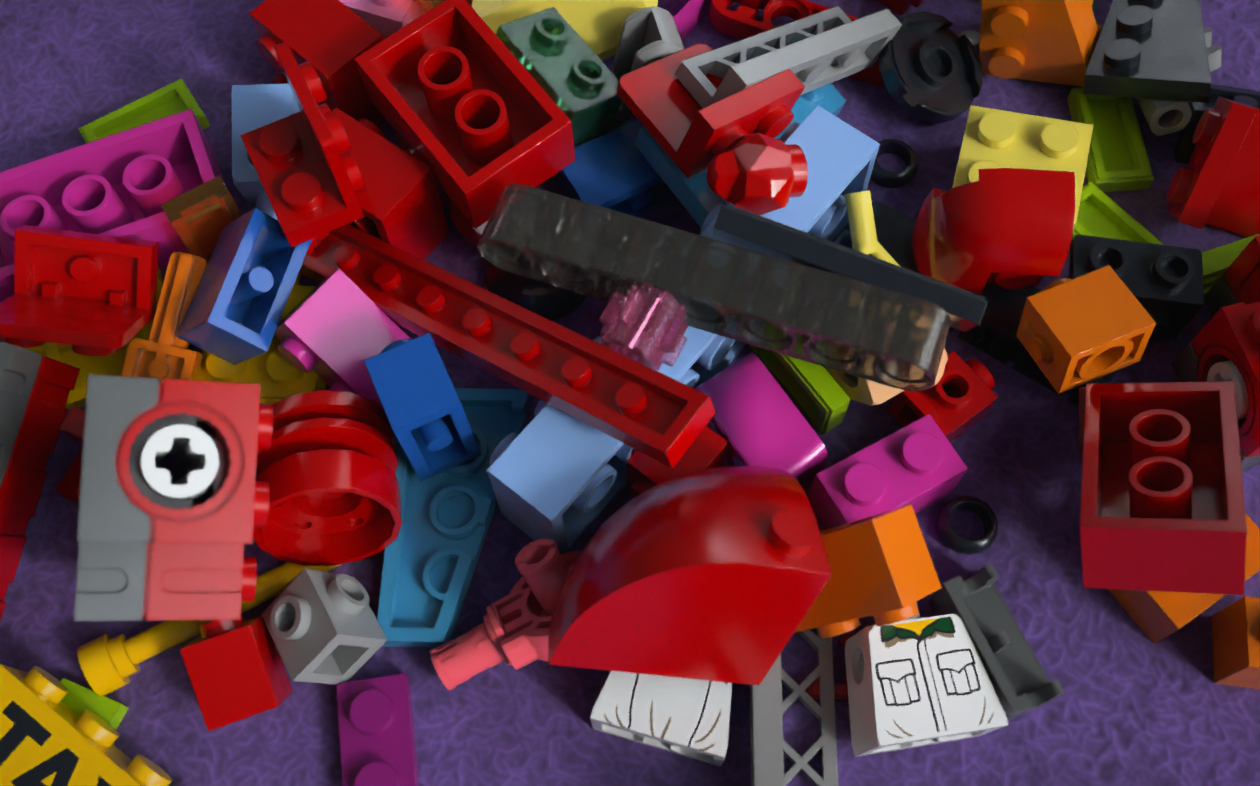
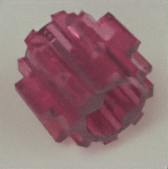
(645, 325)

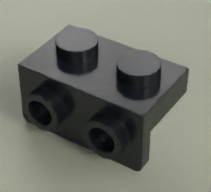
(1159, 276)

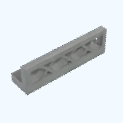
(811, 54)
(767, 721)

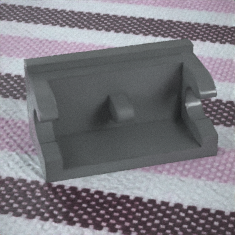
(998, 640)

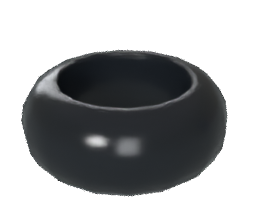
(900, 178)
(957, 542)

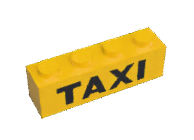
(54, 746)

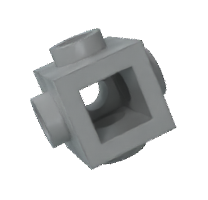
(323, 627)

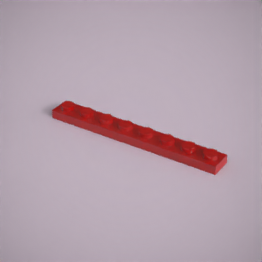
(519, 345)

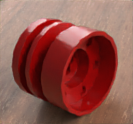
(329, 480)

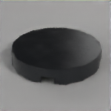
(930, 68)

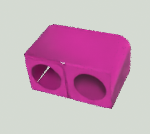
(763, 421)

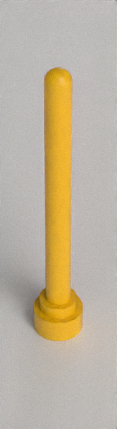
(111, 661)

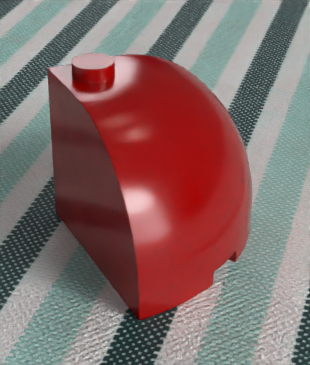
(694, 579)

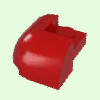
(997, 229)

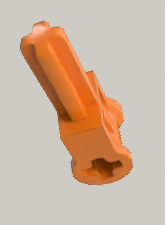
(164, 353)

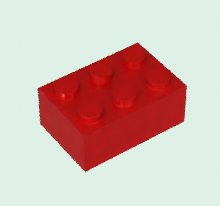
(466, 107)
(1162, 488)

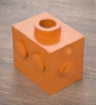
(1084, 328)

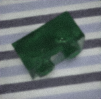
(565, 70)

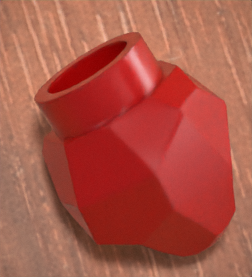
(758, 174)

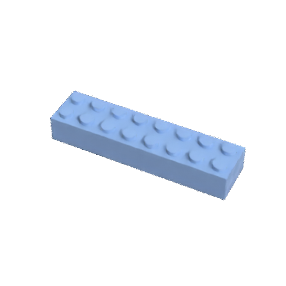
(566, 472)

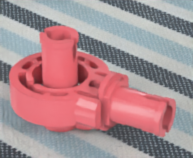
(515, 625)

